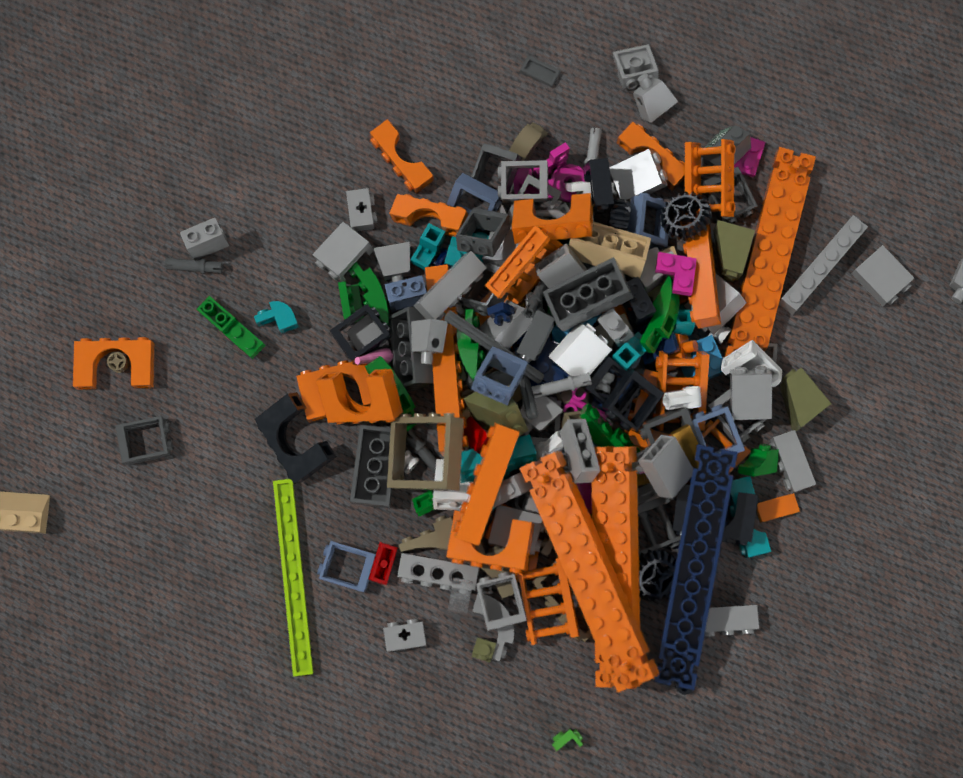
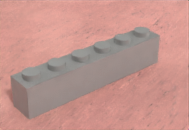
(822, 265)

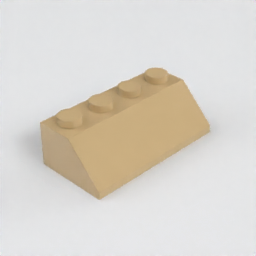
(626, 247)
(24, 512)

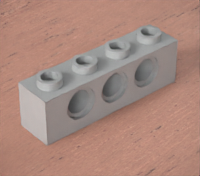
(409, 562)

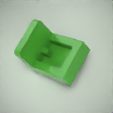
(561, 739)

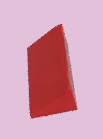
(476, 435)
(383, 563)

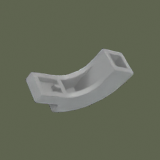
(497, 611)

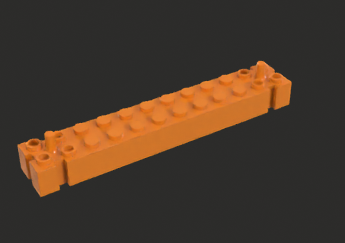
(771, 249)
(617, 526)
(589, 571)

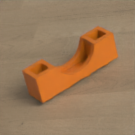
(636, 139)
(415, 174)
(408, 210)

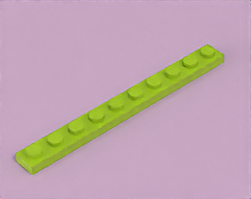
(293, 578)

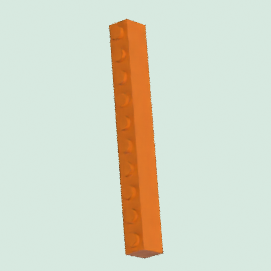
(447, 369)

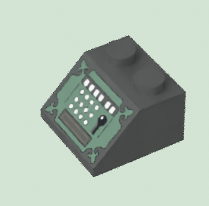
(741, 141)

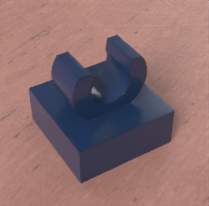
(501, 311)

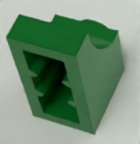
(761, 461)

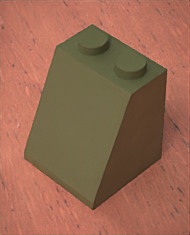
(732, 249)
(801, 398)
(489, 411)

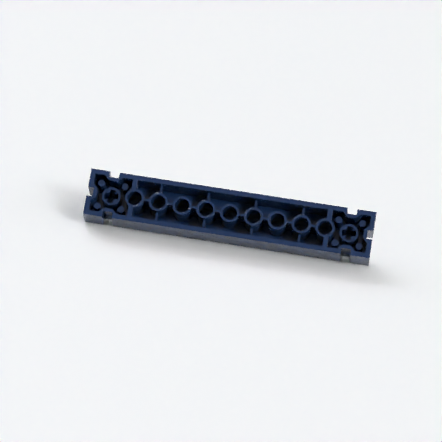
(696, 567)

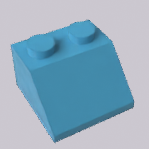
(715, 359)

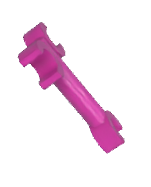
(576, 403)

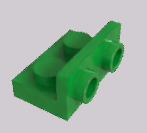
(350, 299)

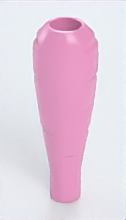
(385, 353)

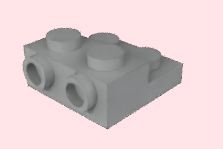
(633, 63)

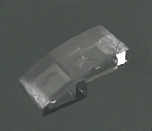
(460, 596)

